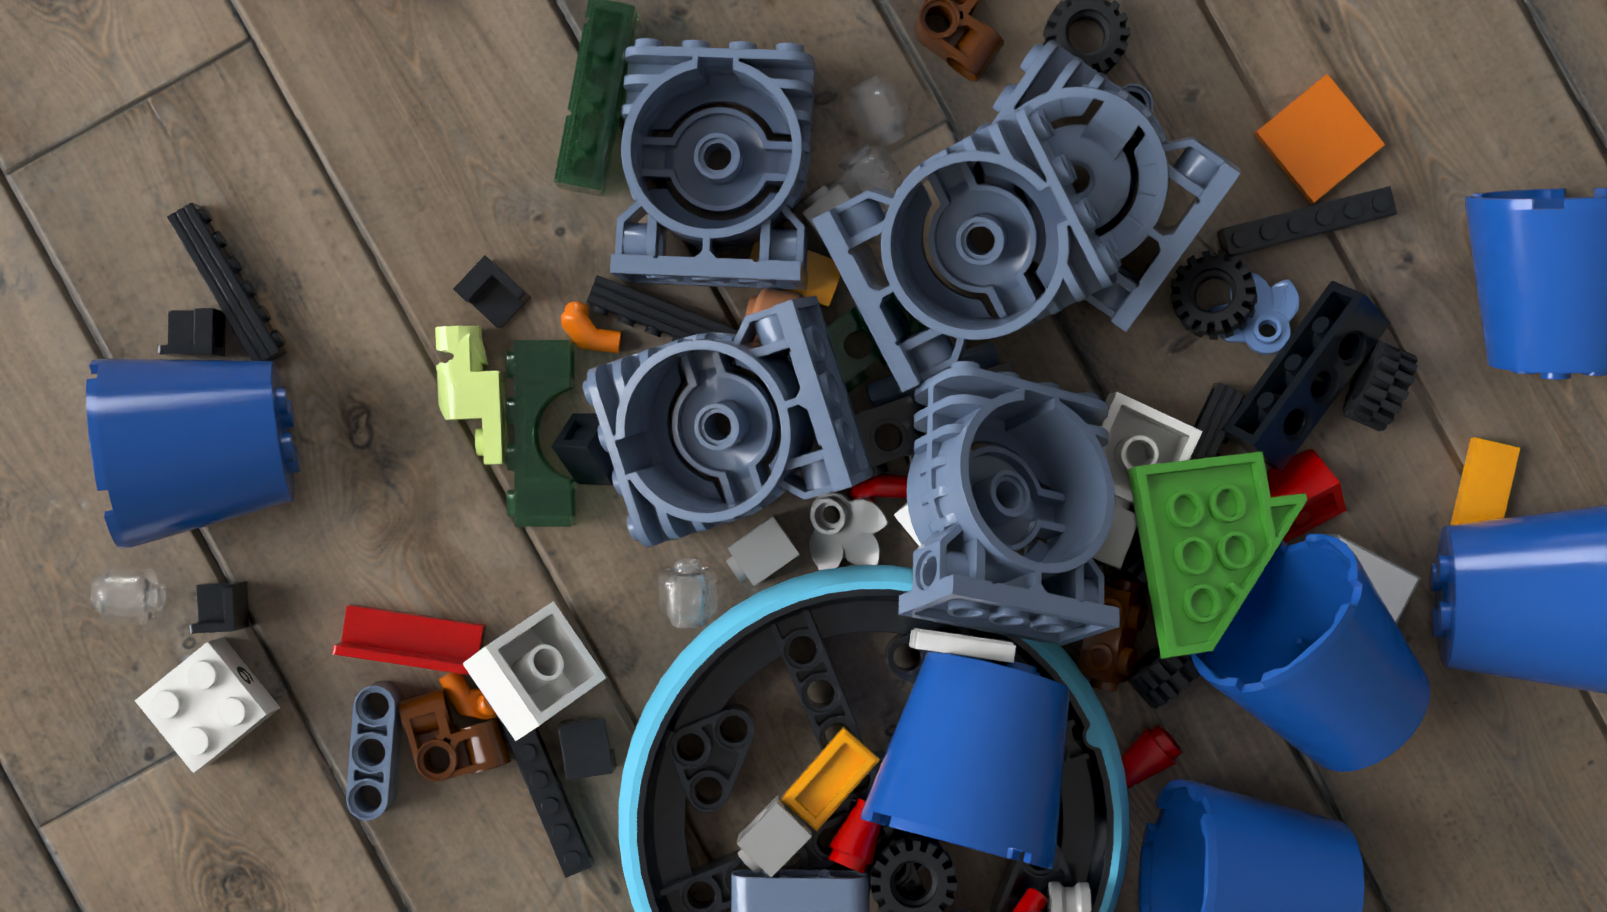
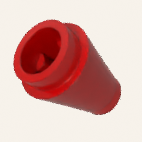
(1150, 755)
(855, 841)

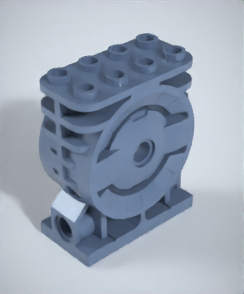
(664, 88)
(1065, 88)
(1070, 270)
(636, 403)
(980, 506)

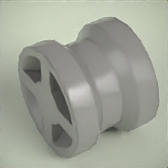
(1068, 898)

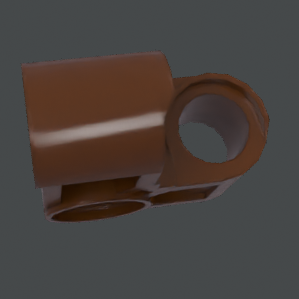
(967, 44)
(430, 724)

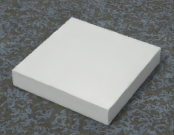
(962, 645)

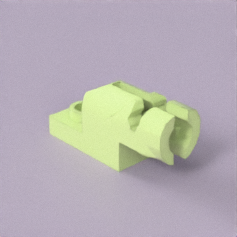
(470, 392)

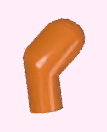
(585, 334)
(466, 700)

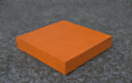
(1319, 139)

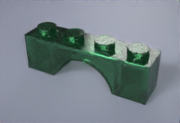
(540, 375)

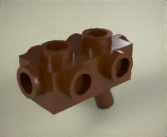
(1111, 654)

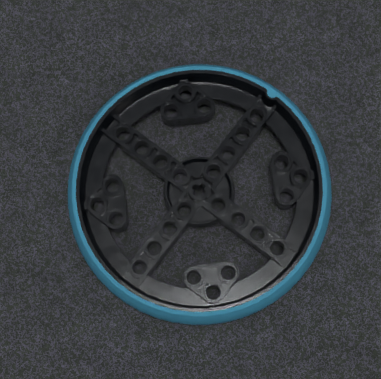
(759, 631)

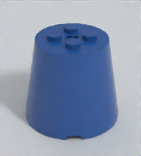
(1541, 280)
(188, 443)
(1525, 598)
(1321, 658)
(977, 759)
(1245, 856)

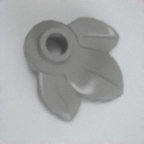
(848, 538)

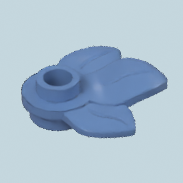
(1273, 307)

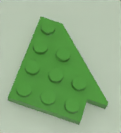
(1205, 542)

